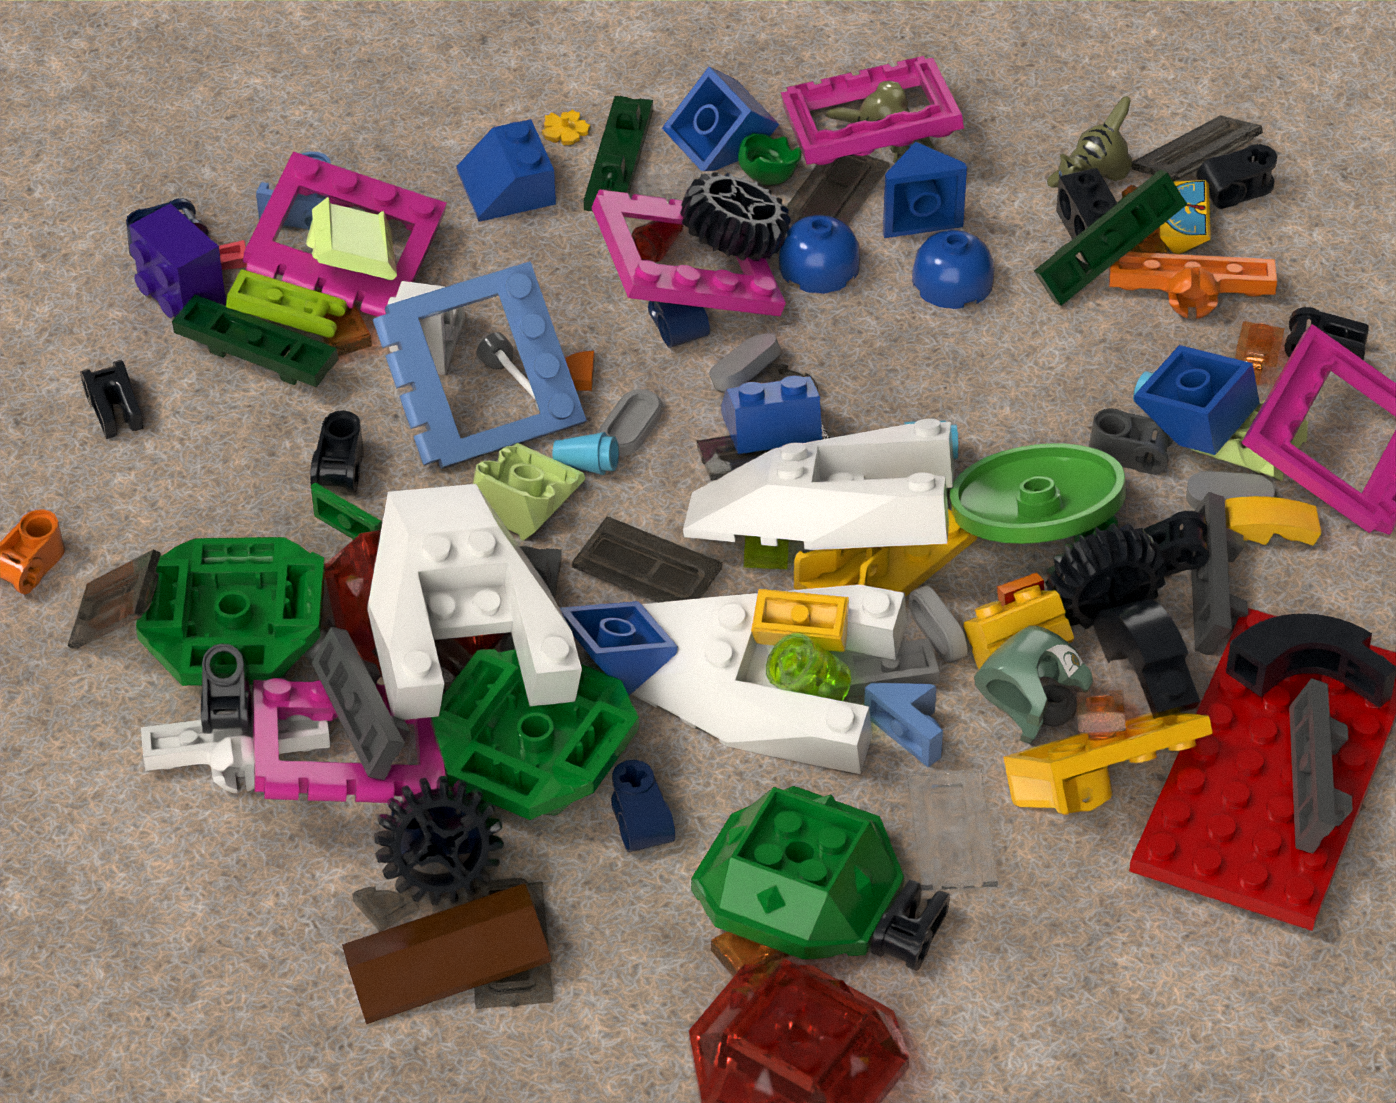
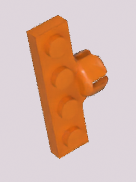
(1194, 279)

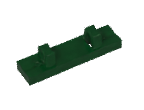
(619, 147)
(1110, 237)
(255, 341)

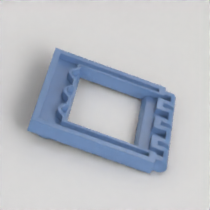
(537, 348)

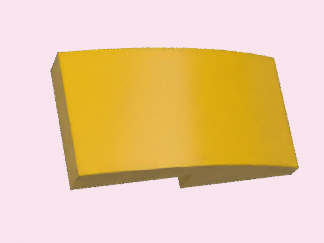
(1263, 516)

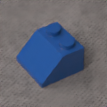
(716, 120)
(508, 172)
(1199, 397)
(772, 414)

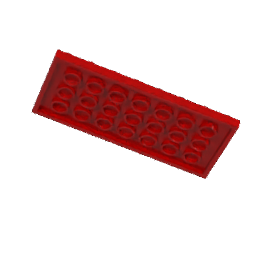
(1229, 800)

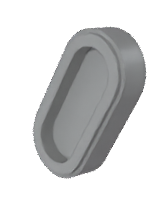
(745, 361)
(633, 419)
(1227, 485)
(937, 624)

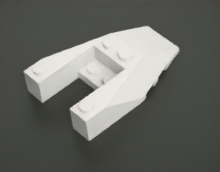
(836, 492)
(456, 573)
(724, 687)

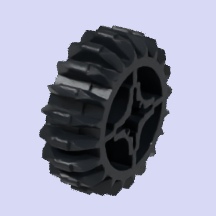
(735, 216)
(1106, 572)
(452, 829)

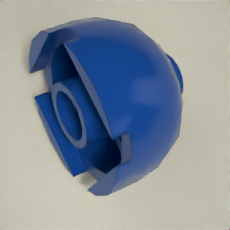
(819, 254)
(953, 269)

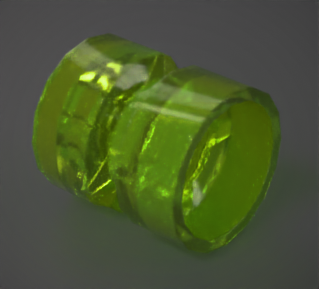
(807, 668)

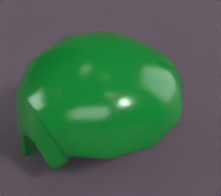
(768, 159)

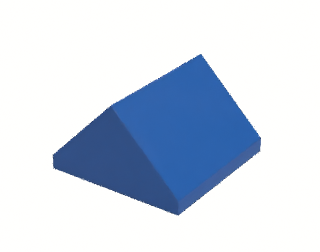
(924, 193)
(621, 640)

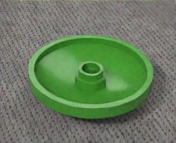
(1038, 493)

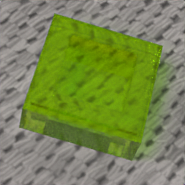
(765, 556)

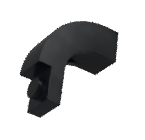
(1310, 645)
(1156, 651)

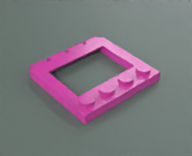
(865, 136)
(348, 189)
(645, 280)
(1287, 407)
(327, 780)

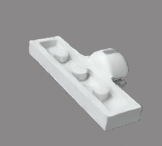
(225, 750)

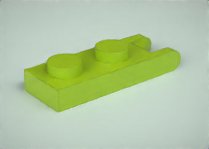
(285, 303)

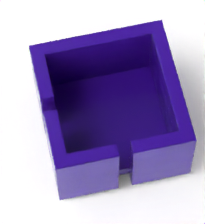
(175, 260)

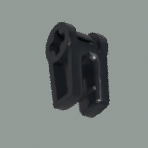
(1347, 332)
(108, 388)
(1178, 544)
(905, 936)

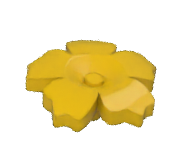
(566, 127)

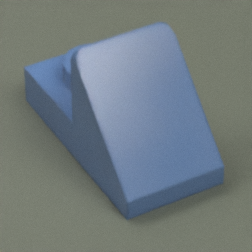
(905, 716)

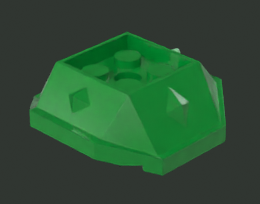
(239, 593)
(525, 754)
(800, 875)

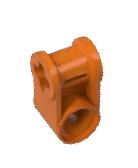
(31, 550)

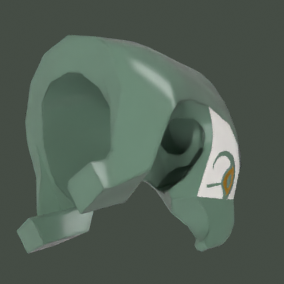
(1013, 674)

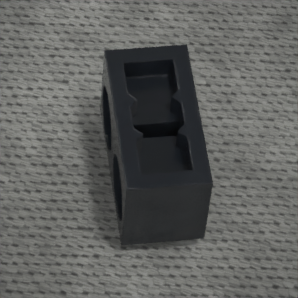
(1082, 200)

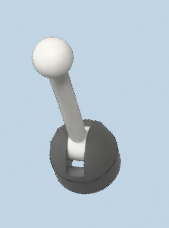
(498, 353)

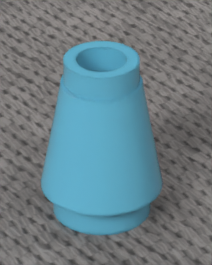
(588, 453)

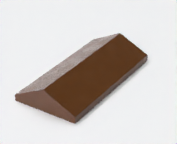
(446, 953)

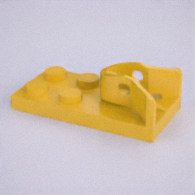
(880, 567)
(1077, 766)

